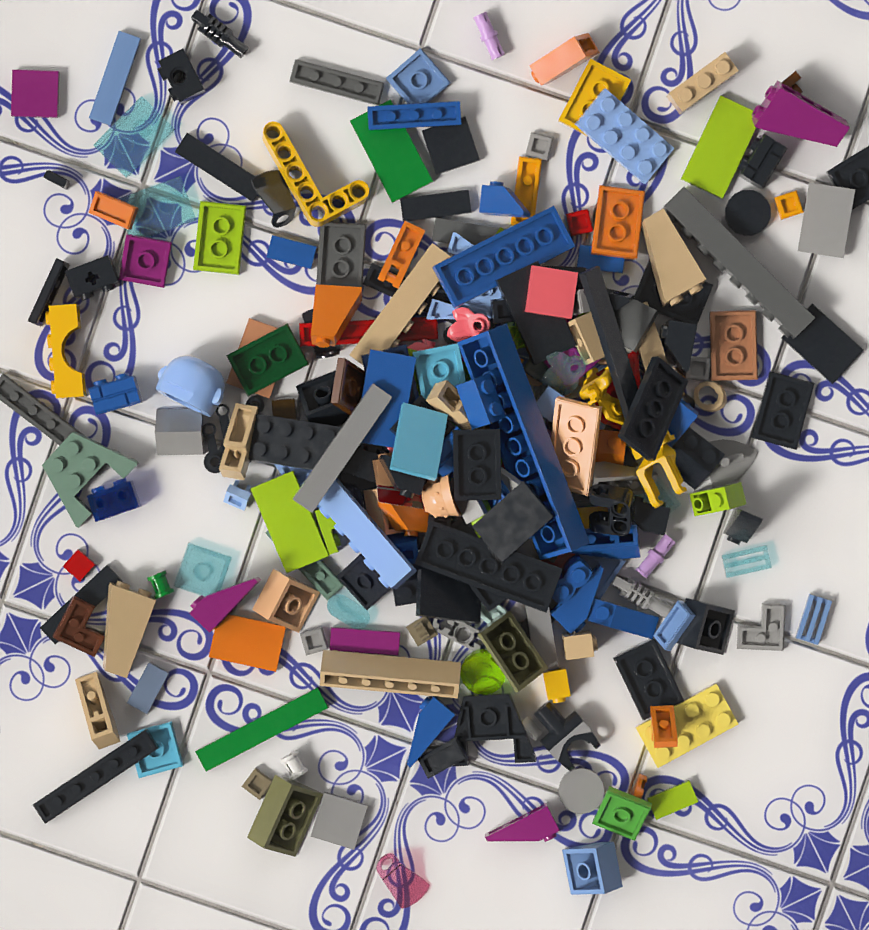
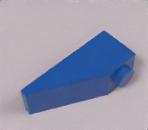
(612, 545)
(577, 608)
(622, 618)
(430, 722)

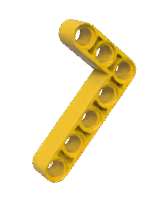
(305, 182)

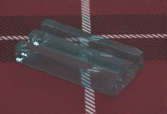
(726, 565)

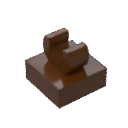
(792, 80)

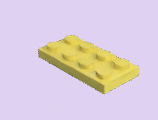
(696, 721)

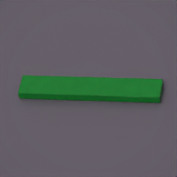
(261, 729)

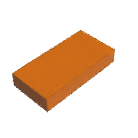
(113, 210)

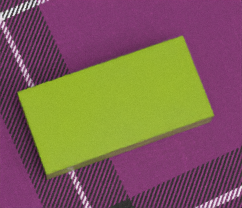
(672, 799)

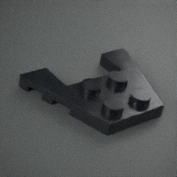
(493, 719)

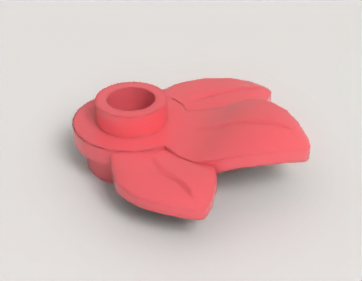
(465, 324)

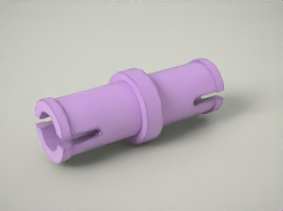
(489, 36)
(655, 556)

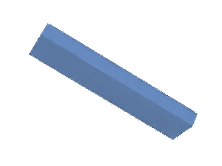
(115, 78)

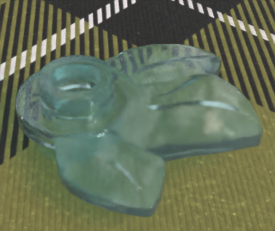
(560, 373)

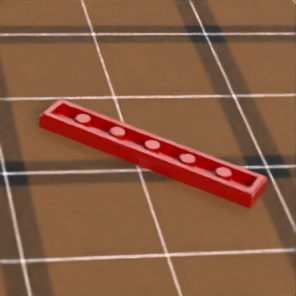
(355, 330)

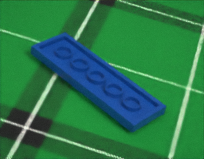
(479, 266)

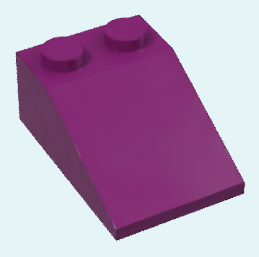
(216, 606)

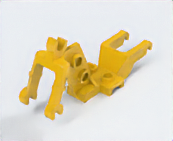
(596, 389)

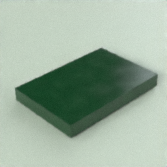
(267, 360)

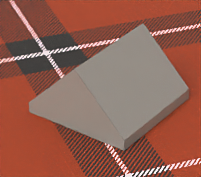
(179, 432)

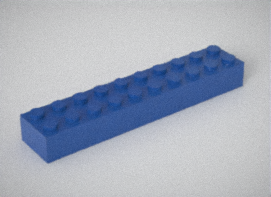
(525, 439)

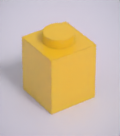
(556, 685)

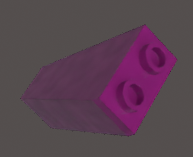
(798, 116)

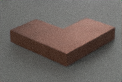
(73, 629)

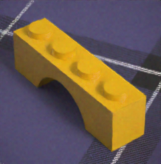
(63, 322)

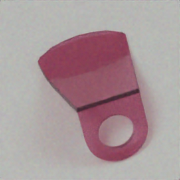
(402, 882)

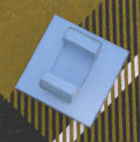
(236, 496)

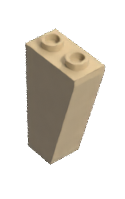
(670, 259)
(125, 625)

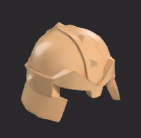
(438, 498)

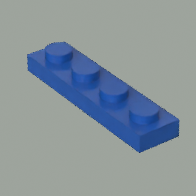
(414, 115)

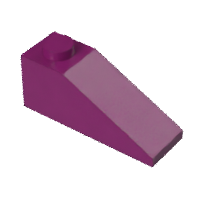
(532, 826)

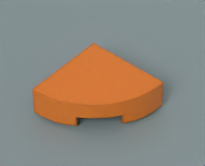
(639, 785)

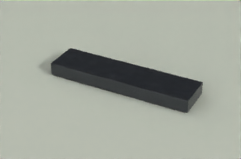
(217, 166)
(93, 592)

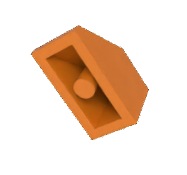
(406, 519)

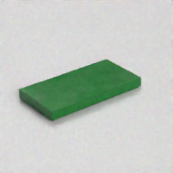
(392, 158)

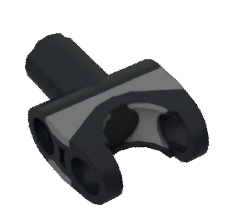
(563, 732)

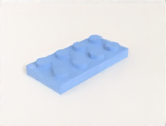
(624, 136)

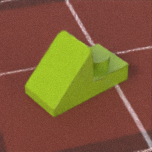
(326, 525)

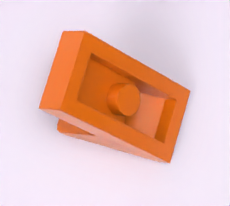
(663, 726)

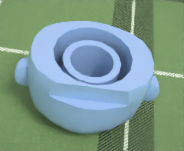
(192, 384)

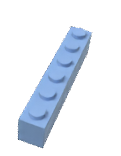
(365, 536)

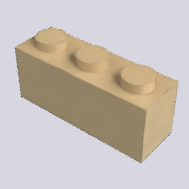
(702, 83)

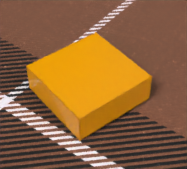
(788, 205)

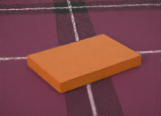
(618, 222)
(248, 642)

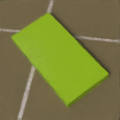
(720, 147)
(289, 523)

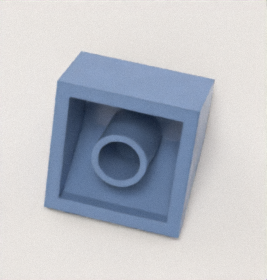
(592, 868)

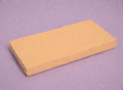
(575, 441)

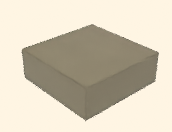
(257, 783)

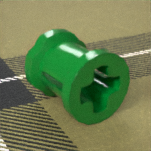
(160, 584)

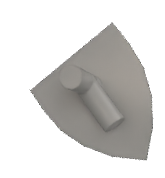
(734, 464)

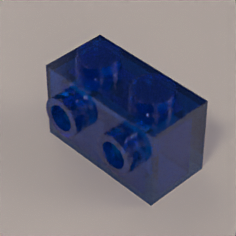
(114, 500)

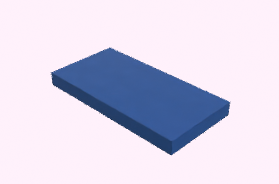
(393, 375)

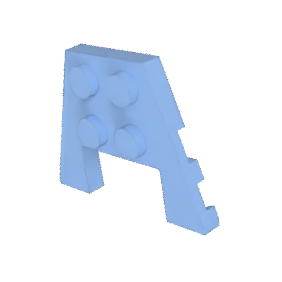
(480, 304)

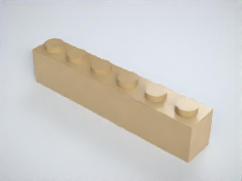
(403, 305)
(390, 674)

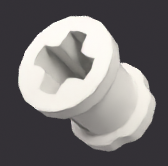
(294, 765)

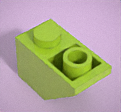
(718, 499)

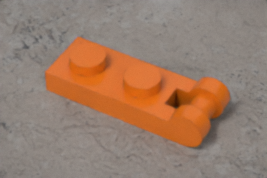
(402, 253)

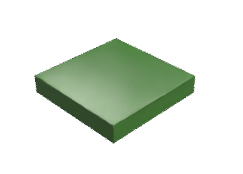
(622, 813)

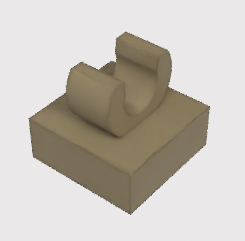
(421, 630)

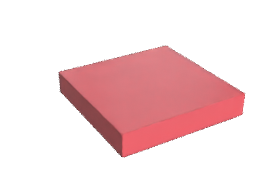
(551, 292)

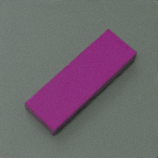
(364, 641)

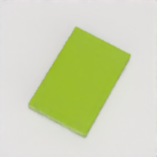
(219, 238)

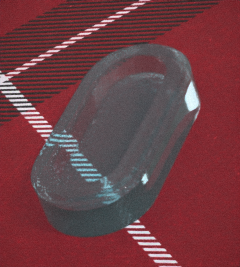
(348, 611)

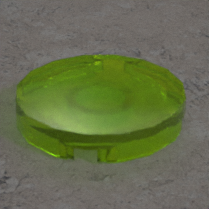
(481, 673)

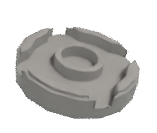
(581, 790)

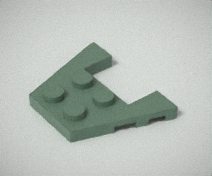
(76, 464)

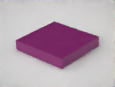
(35, 93)
(145, 260)

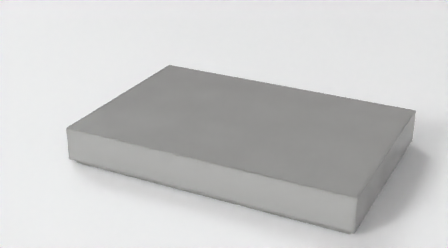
(826, 220)

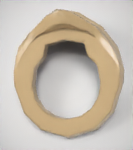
(719, 404)

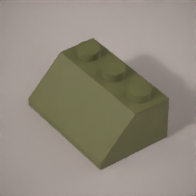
(512, 651)
(284, 816)

